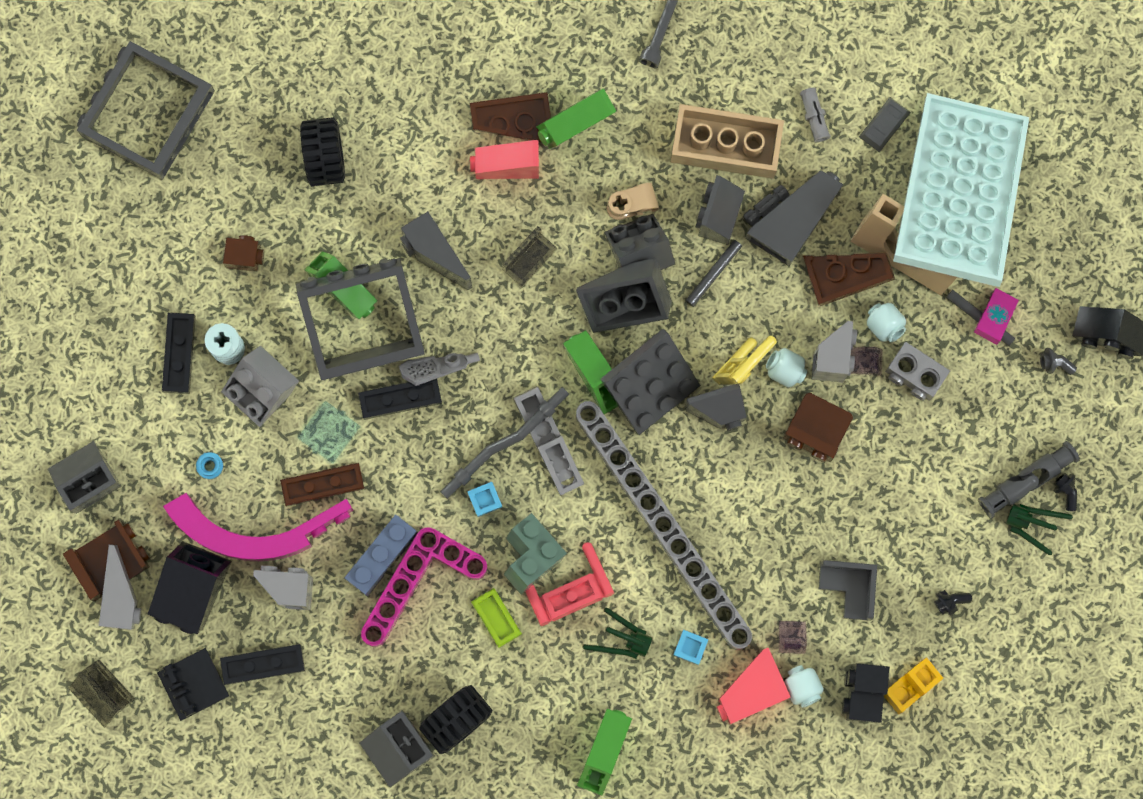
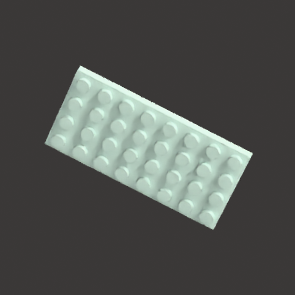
(962, 190)

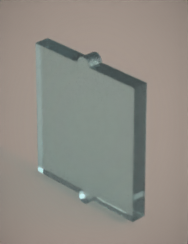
(329, 432)

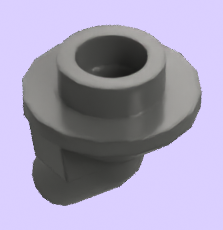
(1051, 360)

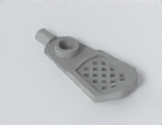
(430, 368)

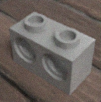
(920, 365)

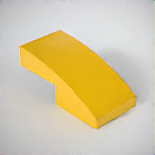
(913, 685)

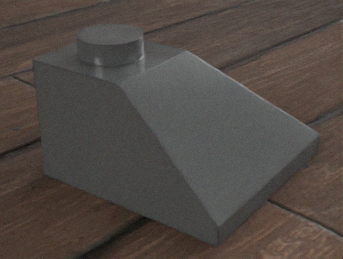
(719, 407)

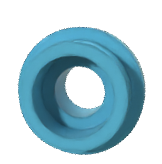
(203, 459)

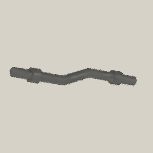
(546, 409)

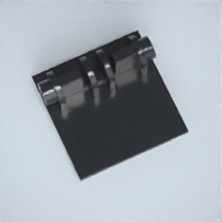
(193, 684)

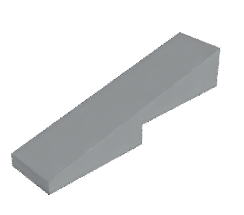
(549, 442)

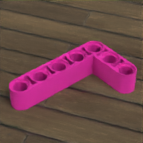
(414, 577)

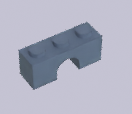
(380, 555)

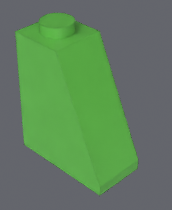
(575, 119)
(354, 299)
(591, 368)
(604, 751)

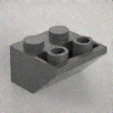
(723, 205)
(640, 241)
(84, 478)
(396, 749)

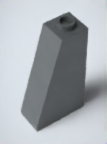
(793, 221)

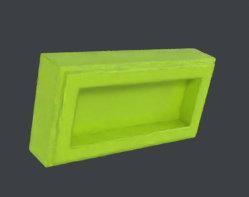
(496, 618)

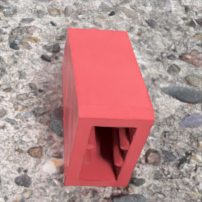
(506, 161)
(753, 690)

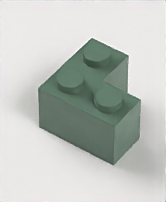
(537, 551)

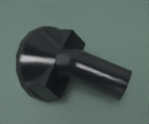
(1066, 485)
(946, 602)

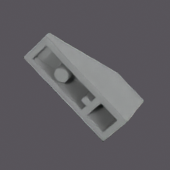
(118, 598)

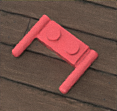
(573, 595)

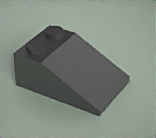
(432, 249)
(626, 297)

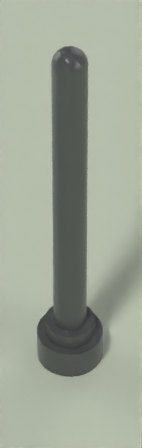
(652, 52)

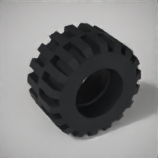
(322, 151)
(455, 719)

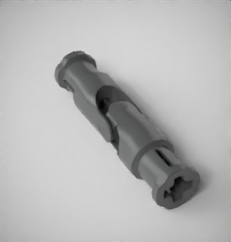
(1019, 486)

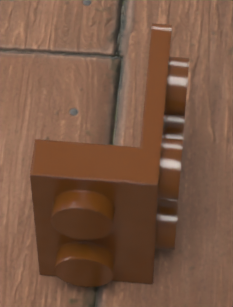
(818, 427)

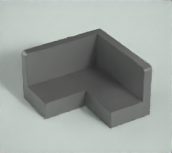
(856, 581)

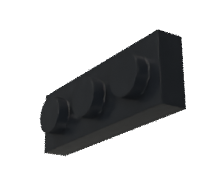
(178, 353)
(399, 398)
(262, 664)

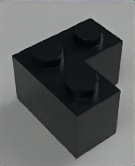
(1111, 329)
(866, 692)

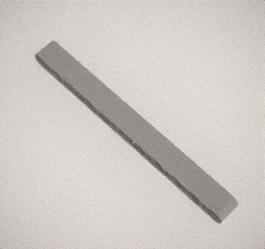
(660, 511)

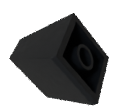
(188, 587)

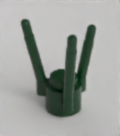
(1021, 518)
(637, 642)

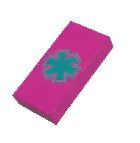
(996, 316)

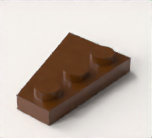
(512, 115)
(845, 275)

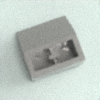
(832, 356)
(259, 385)
(288, 588)

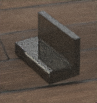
(528, 257)
(101, 692)

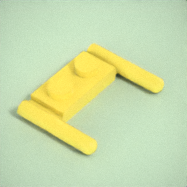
(738, 367)

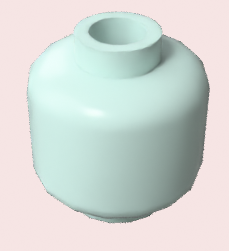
(886, 322)
(786, 367)
(803, 686)

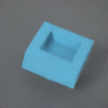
(484, 499)
(690, 647)

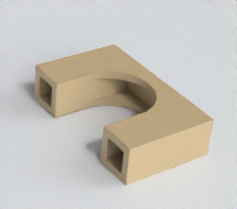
(879, 235)

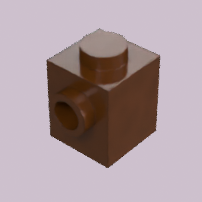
(243, 253)

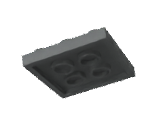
(650, 381)

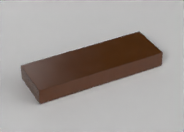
(322, 484)

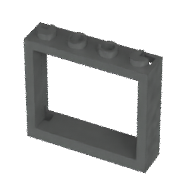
(180, 132)
(370, 357)

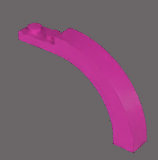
(248, 548)

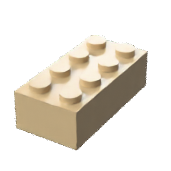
(727, 141)

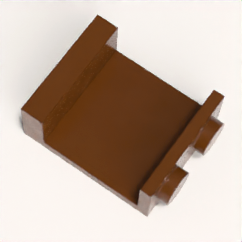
(91, 559)

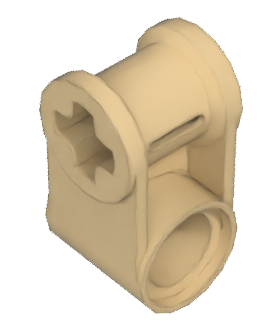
(636, 201)

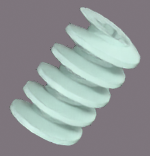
(217, 337)

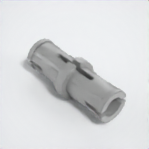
(815, 115)

